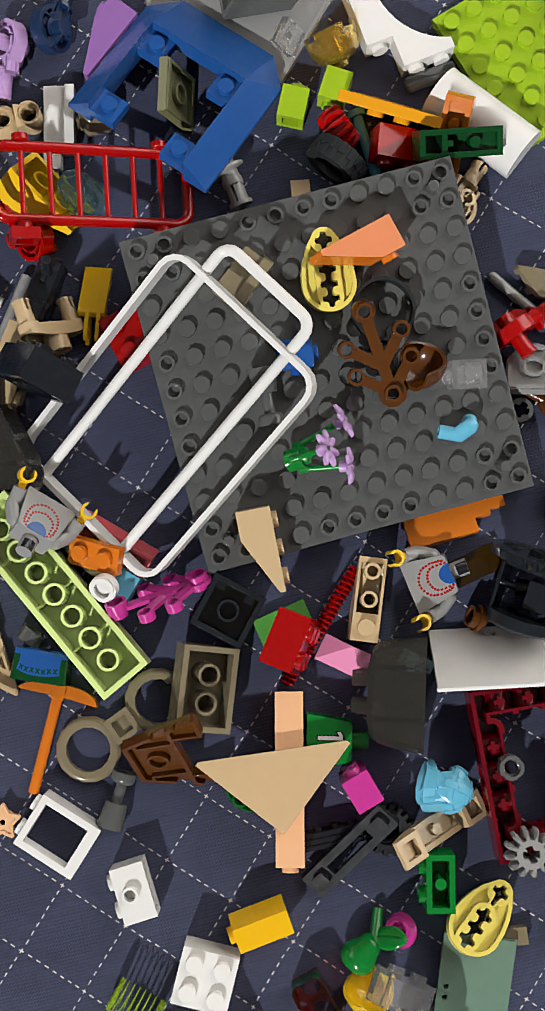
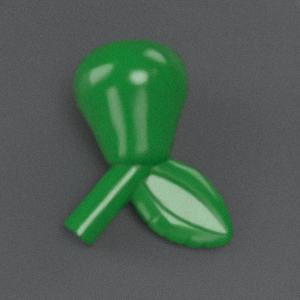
(362, 952)

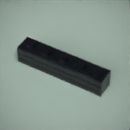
(327, 836)

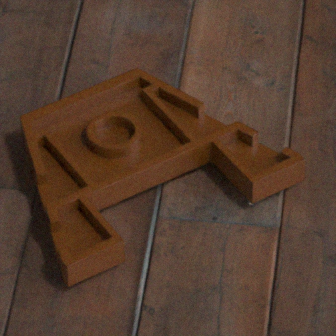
(159, 755)

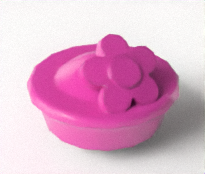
(406, 924)

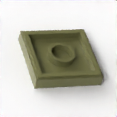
(176, 94)

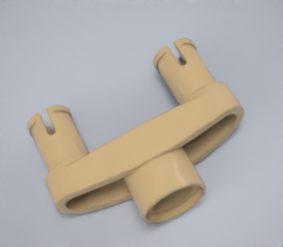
(51, 333)

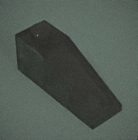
(16, 451)

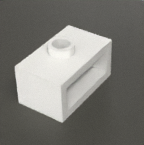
(133, 890)

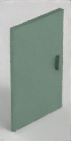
(474, 981)

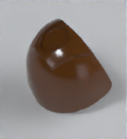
(429, 367)

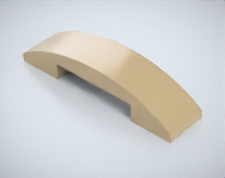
(435, 828)

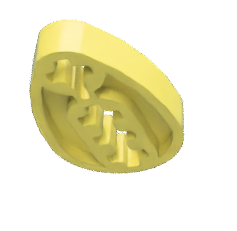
(312, 279)
(491, 931)

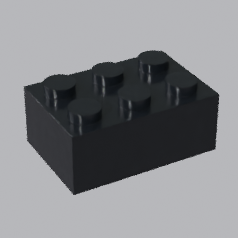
(38, 371)

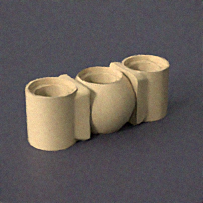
(17, 117)

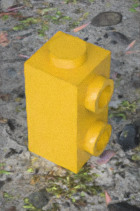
(259, 924)

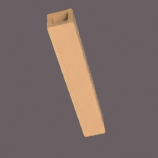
(288, 735)

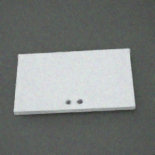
(486, 661)

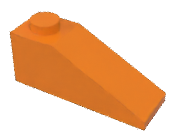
(363, 247)

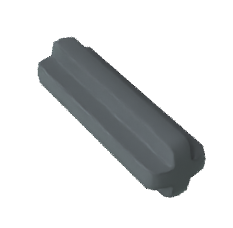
(427, 77)

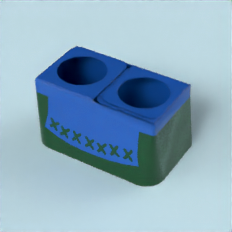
(41, 666)

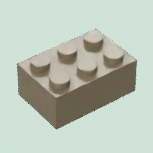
(205, 684)

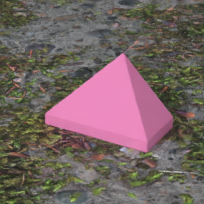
(341, 655)

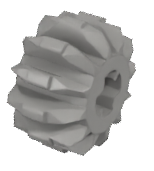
(519, 845)

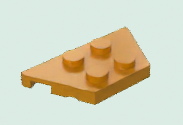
(379, 107)

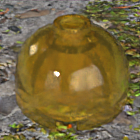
(334, 45)

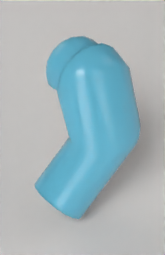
(460, 432)

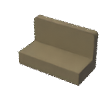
(240, 281)

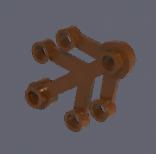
(380, 358)

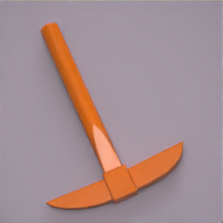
(58, 694)

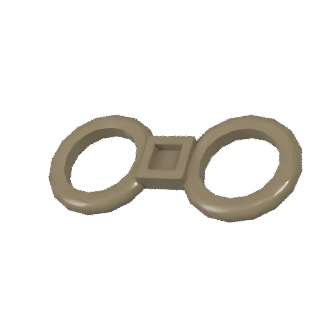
(116, 729)

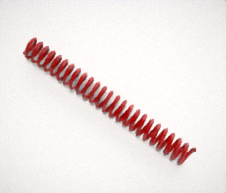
(333, 605)

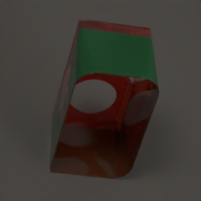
(322, 994)

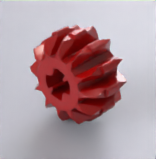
(336, 122)

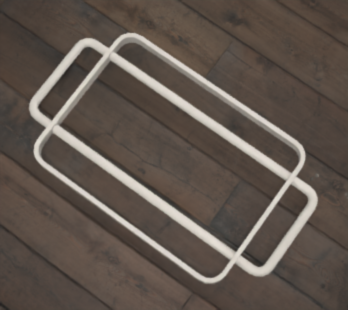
(287, 354)

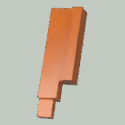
(449, 523)

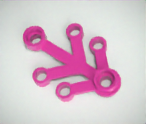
(157, 595)

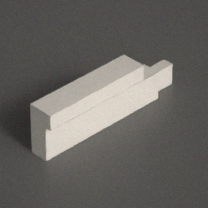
(59, 120)

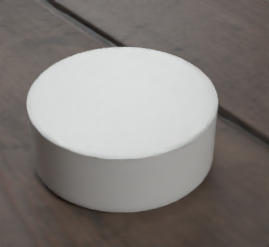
(104, 587)

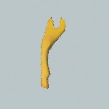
(94, 299)

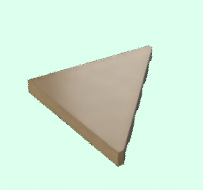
(276, 781)

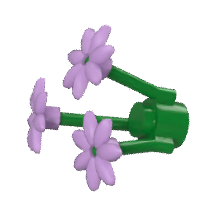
(299, 456)

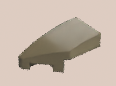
(533, 279)

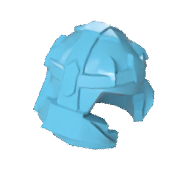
(443, 790)

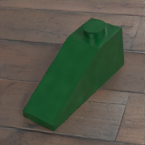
(457, 142)

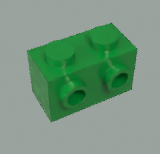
(438, 882)

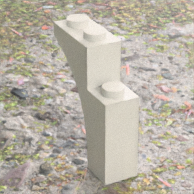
(382, 31)

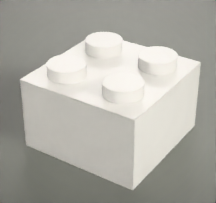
(205, 975)

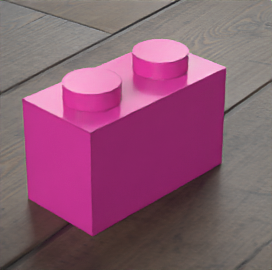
(360, 786)

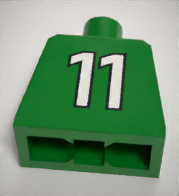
(328, 728)

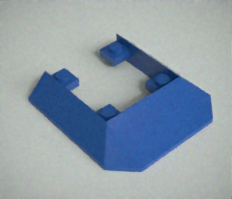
(244, 84)

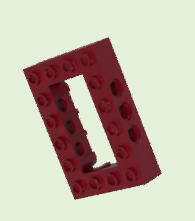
(488, 747)

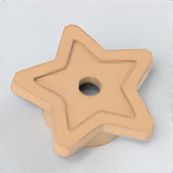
(10, 820)

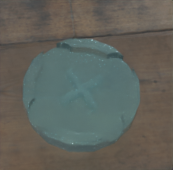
(92, 193)

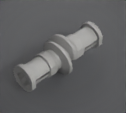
(233, 184)

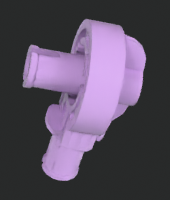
(12, 54)

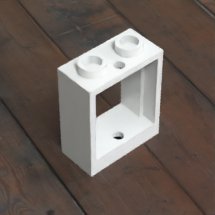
(69, 811)

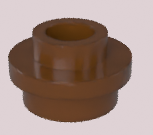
(475, 617)

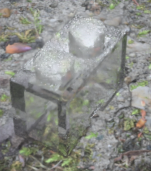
(400, 992)

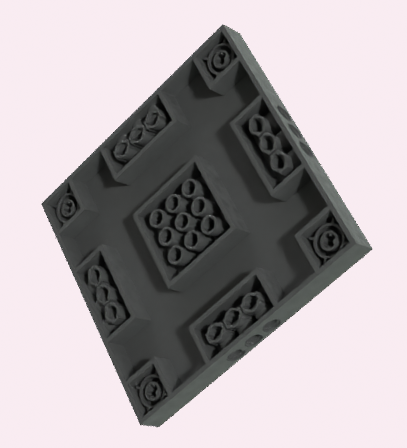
(395, 450)

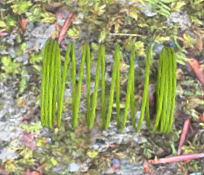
(160, 1007)

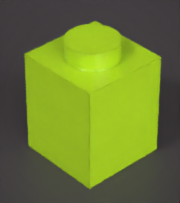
(332, 82)
(293, 106)

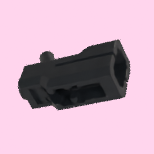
(45, 287)

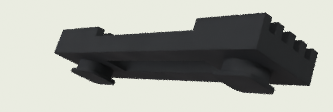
(377, 823)

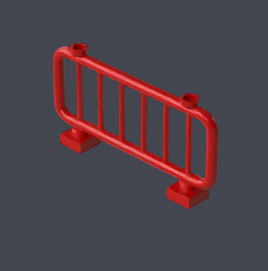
(26, 234)

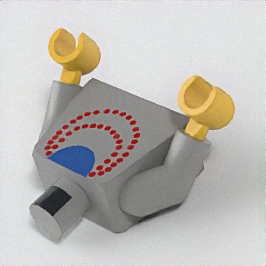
(39, 520)
(429, 580)

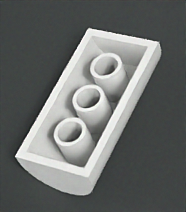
(487, 111)

